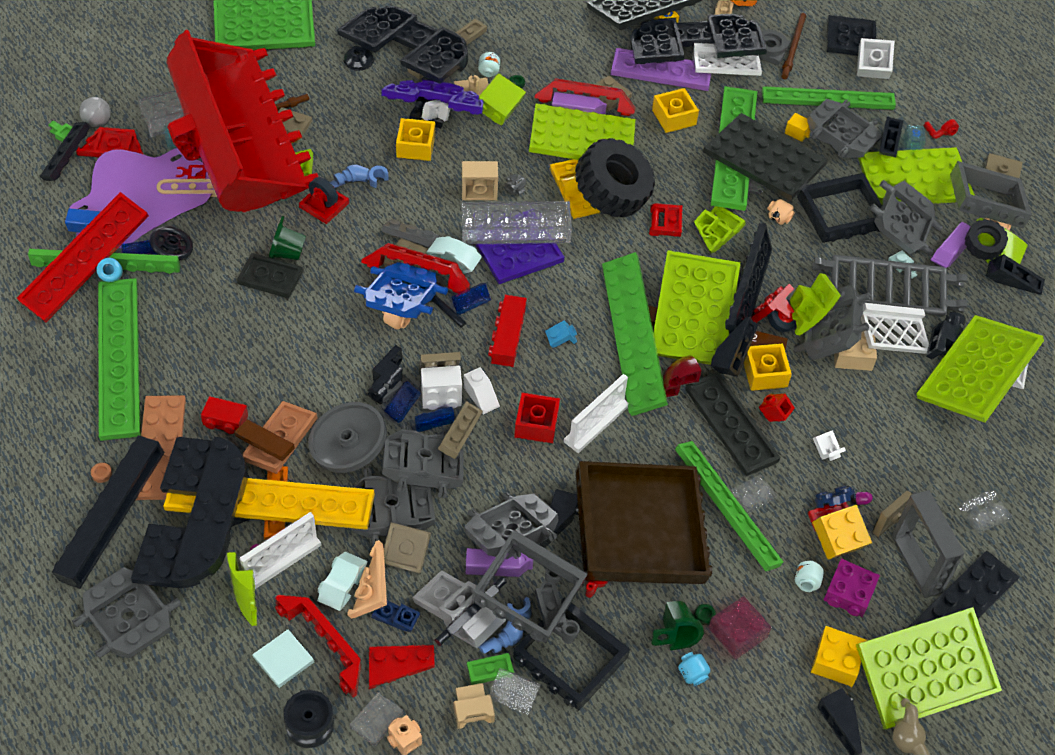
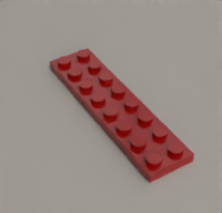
(80, 258)

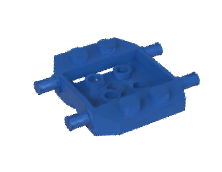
(401, 299)

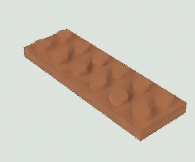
(163, 423)

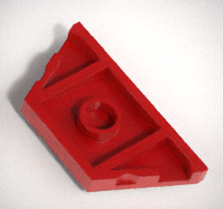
(110, 139)

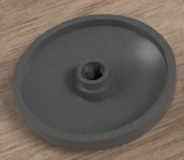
(347, 437)

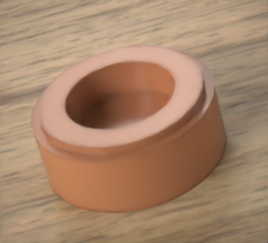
(101, 472)

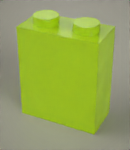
(501, 99)

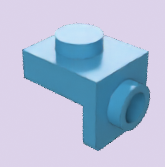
(561, 333)

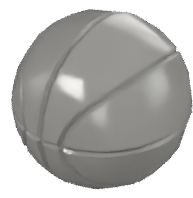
(95, 111)

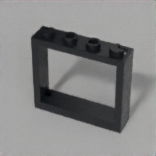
(834, 187)
(557, 685)

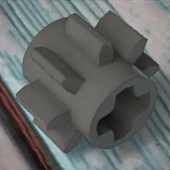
(515, 184)

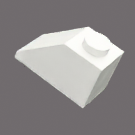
(480, 390)

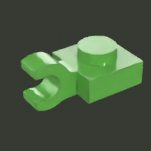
(59, 131)

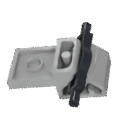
(454, 604)

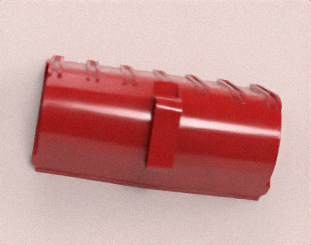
(234, 124)

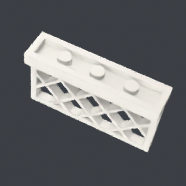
(706, 53)
(893, 315)
(598, 415)
(290, 551)

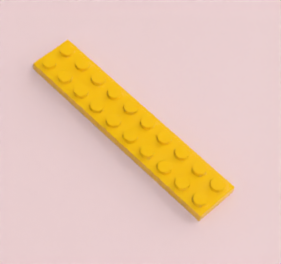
(292, 501)

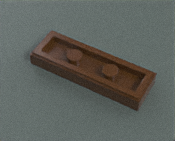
(264, 440)

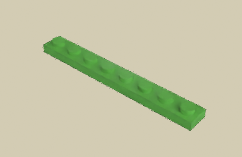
(815, 97)
(129, 262)
(730, 507)

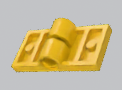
(565, 179)

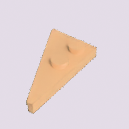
(372, 585)

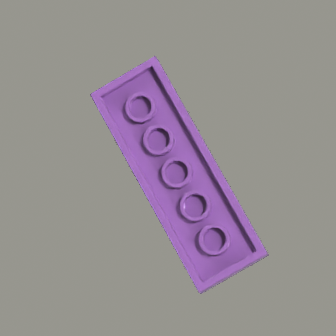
(671, 73)

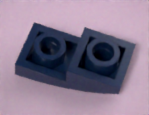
(397, 616)

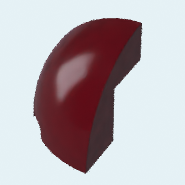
(680, 372)

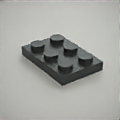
(270, 275)

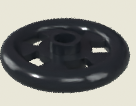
(171, 242)

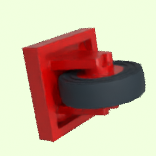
(323, 200)
(777, 310)

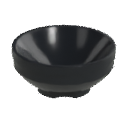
(358, 62)

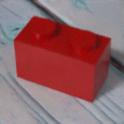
(223, 414)

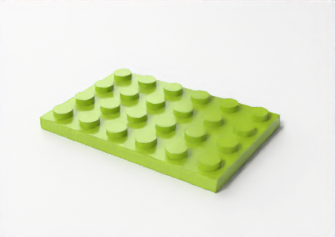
(571, 132)
(923, 169)
(694, 305)
(980, 368)
(930, 665)

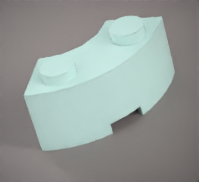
(455, 251)
(344, 574)

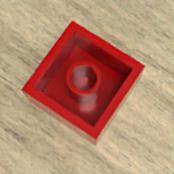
(537, 417)

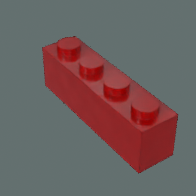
(508, 330)

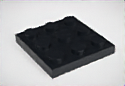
(846, 33)

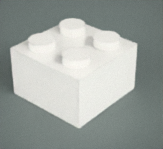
(875, 58)
(441, 387)

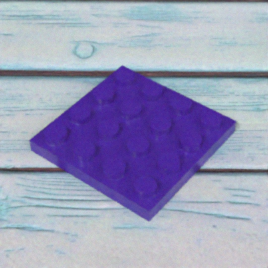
(518, 260)

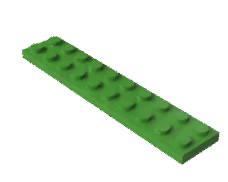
(730, 186)
(634, 334)
(118, 359)

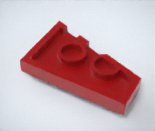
(395, 662)

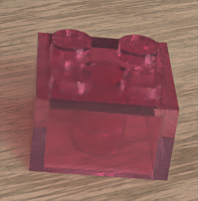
(739, 627)

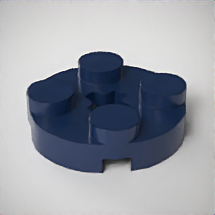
(841, 495)

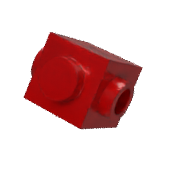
(776, 407)

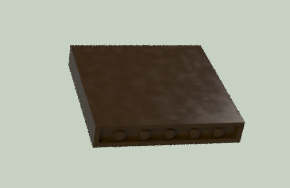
(642, 523)

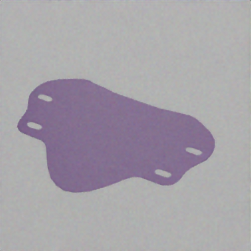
(137, 179)

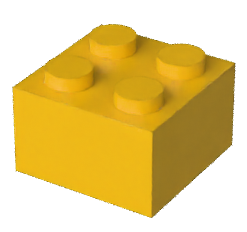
(675, 110)
(415, 139)
(767, 367)
(842, 532)
(837, 656)

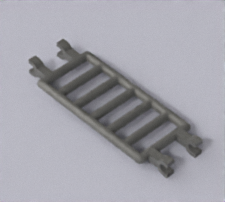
(945, 304)

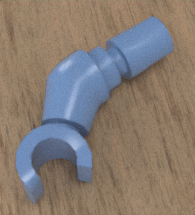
(360, 173)
(509, 635)

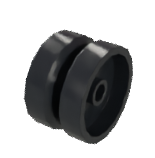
(309, 718)

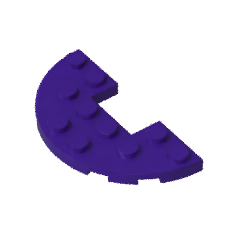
(445, 92)

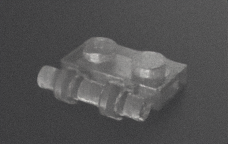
(987, 517)

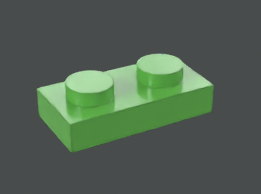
(487, 668)

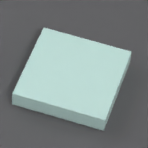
(283, 658)

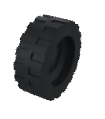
(991, 228)

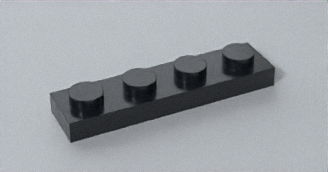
(65, 151)

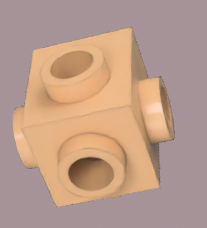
(404, 735)

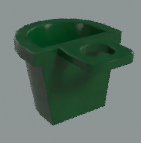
(287, 243)
(680, 627)

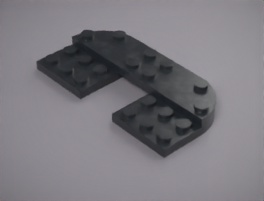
(664, 38)
(434, 51)
(218, 479)

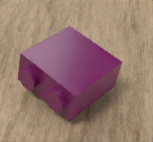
(851, 588)

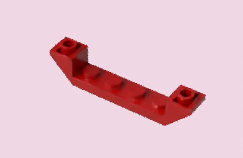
(625, 105)
(456, 282)
(292, 606)

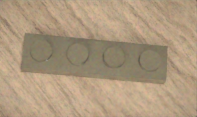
(460, 430)

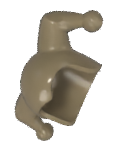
(908, 732)

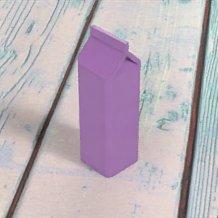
(579, 102)
(952, 246)
(478, 563)

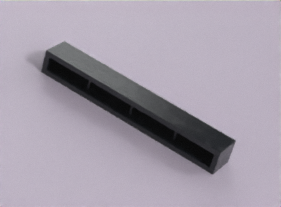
(108, 512)

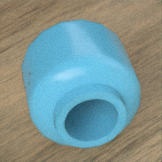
(109, 270)
(694, 668)

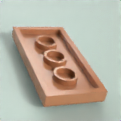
(287, 422)

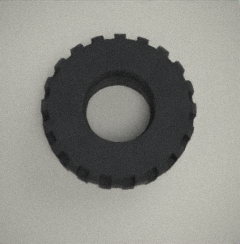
(602, 190)

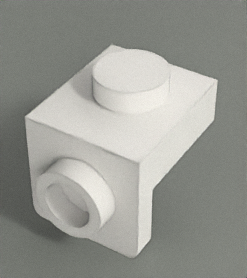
(435, 109)
(828, 446)

